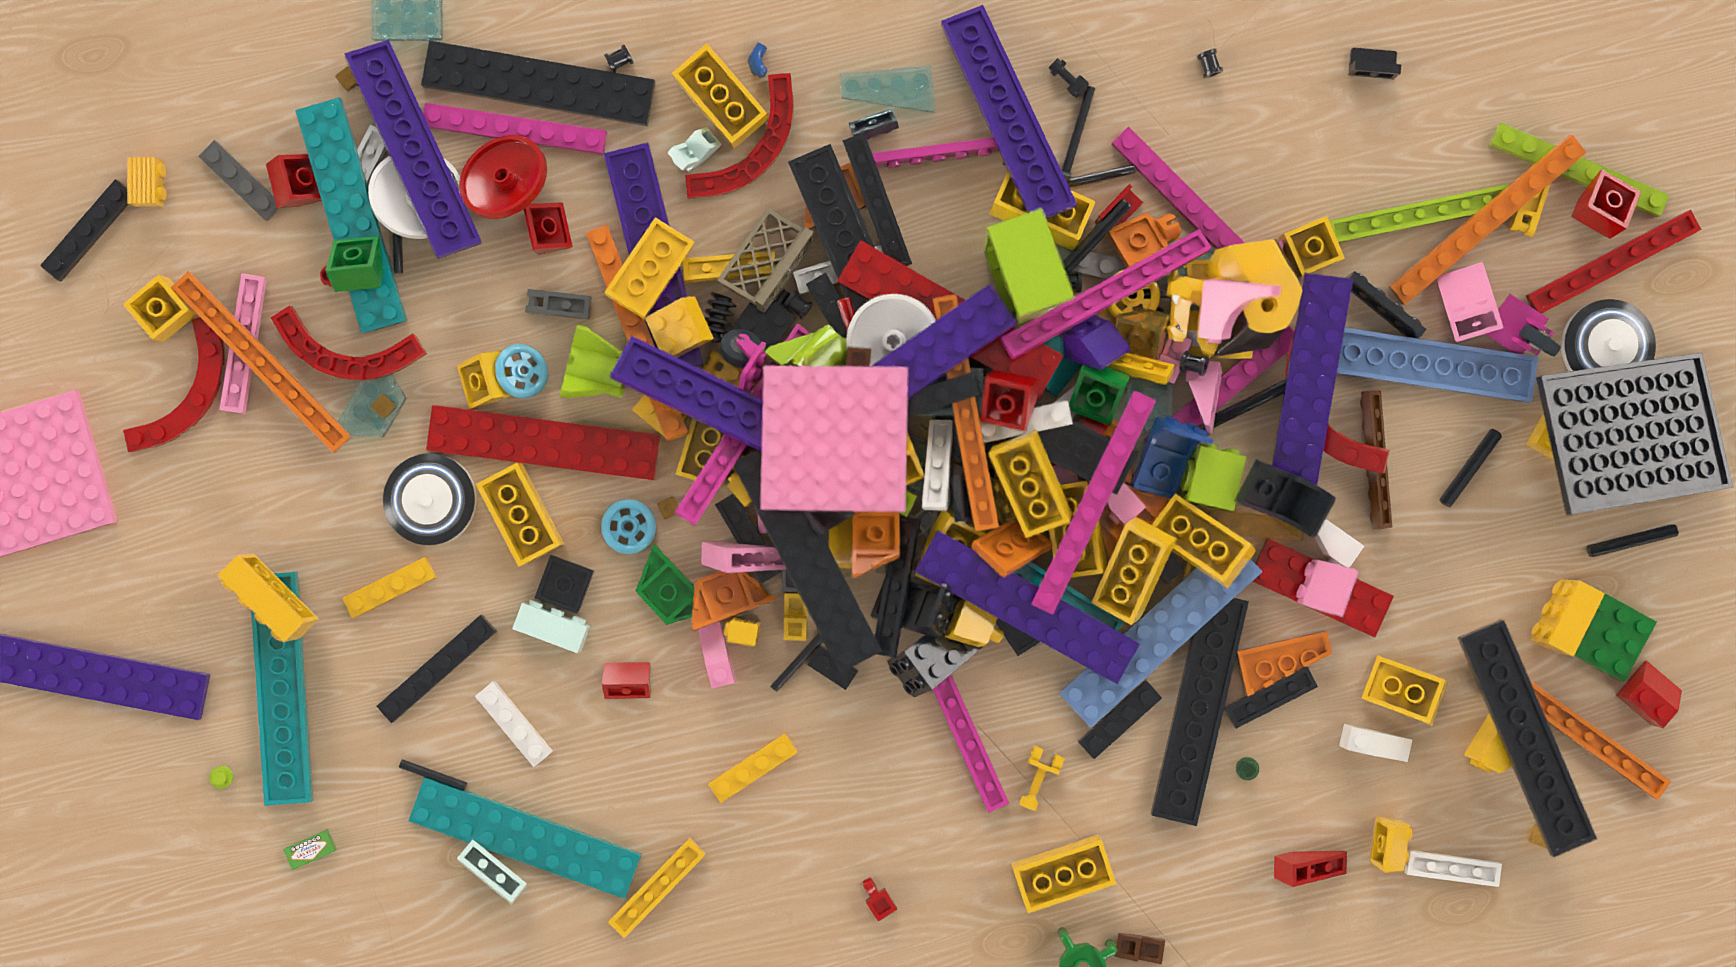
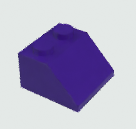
(1094, 343)

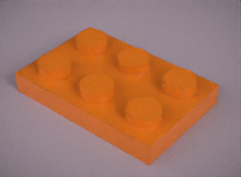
(1009, 549)

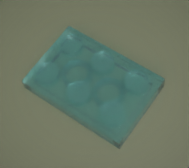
(407, 20)

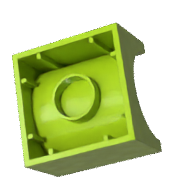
(1026, 266)

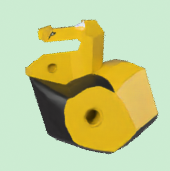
(1259, 321)

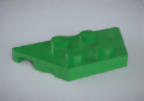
(665, 588)

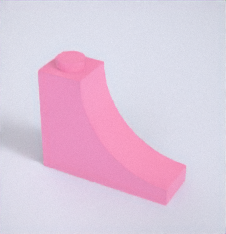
(1224, 302)
(740, 557)

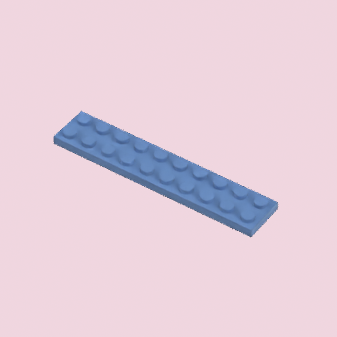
(1438, 365)
(1159, 635)

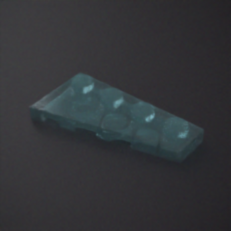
(898, 87)

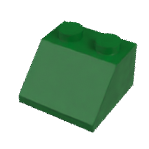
(355, 264)
(1098, 393)

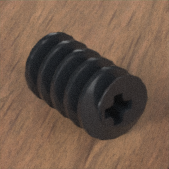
(718, 315)

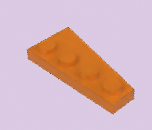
(1270, 662)

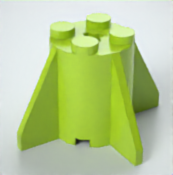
(819, 348)
(590, 367)

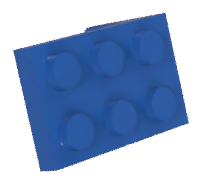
(1167, 455)

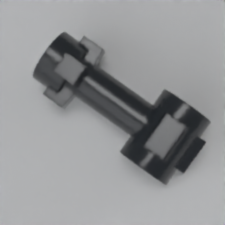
(1077, 85)

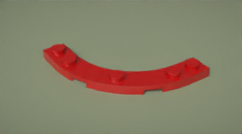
(761, 157)
(344, 366)
(197, 401)
(1349, 450)

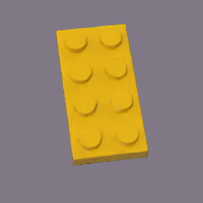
(649, 268)

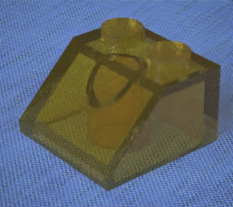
(1144, 331)

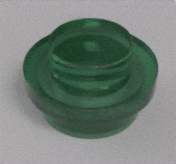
(1247, 768)

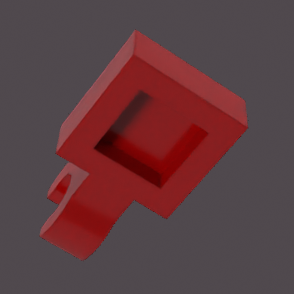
(879, 901)

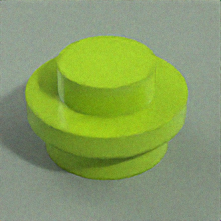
(221, 777)

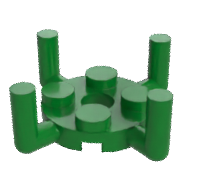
(1084, 952)

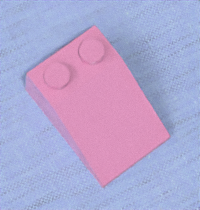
(1326, 587)

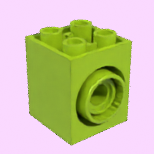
(1213, 477)

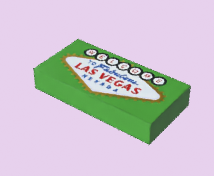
(309, 849)

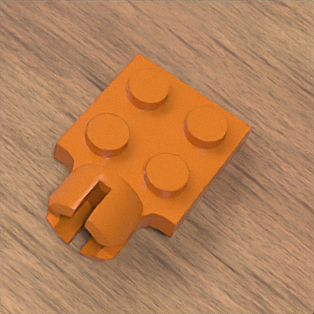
(1143, 237)

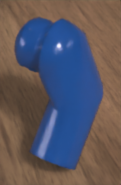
(755, 62)

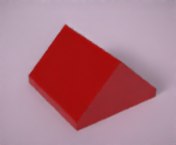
(547, 227)

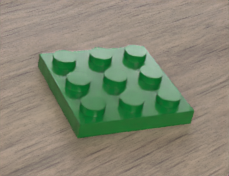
(1615, 638)

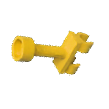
(1029, 800)

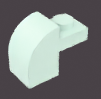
(695, 150)

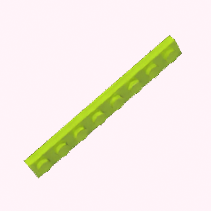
(1581, 172)
(1413, 214)

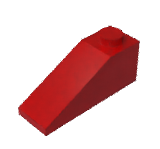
(1309, 866)

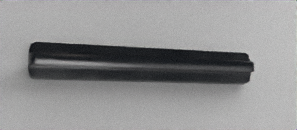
(1096, 235)
(1249, 403)
(1470, 468)
(1632, 540)

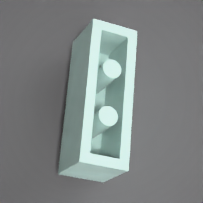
(552, 626)
(492, 872)

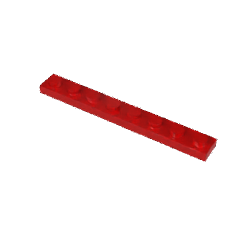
(1613, 262)

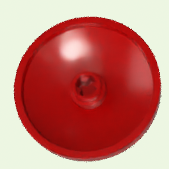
(503, 177)

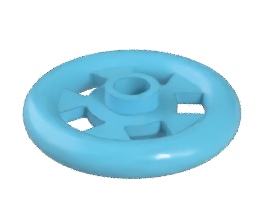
(508, 383)
(633, 545)

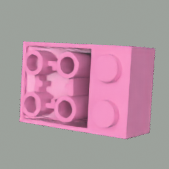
(1469, 302)

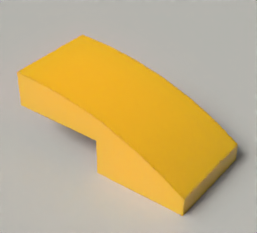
(794, 617)

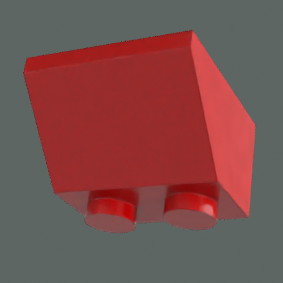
(293, 180)
(1606, 205)
(1009, 399)
(1651, 695)

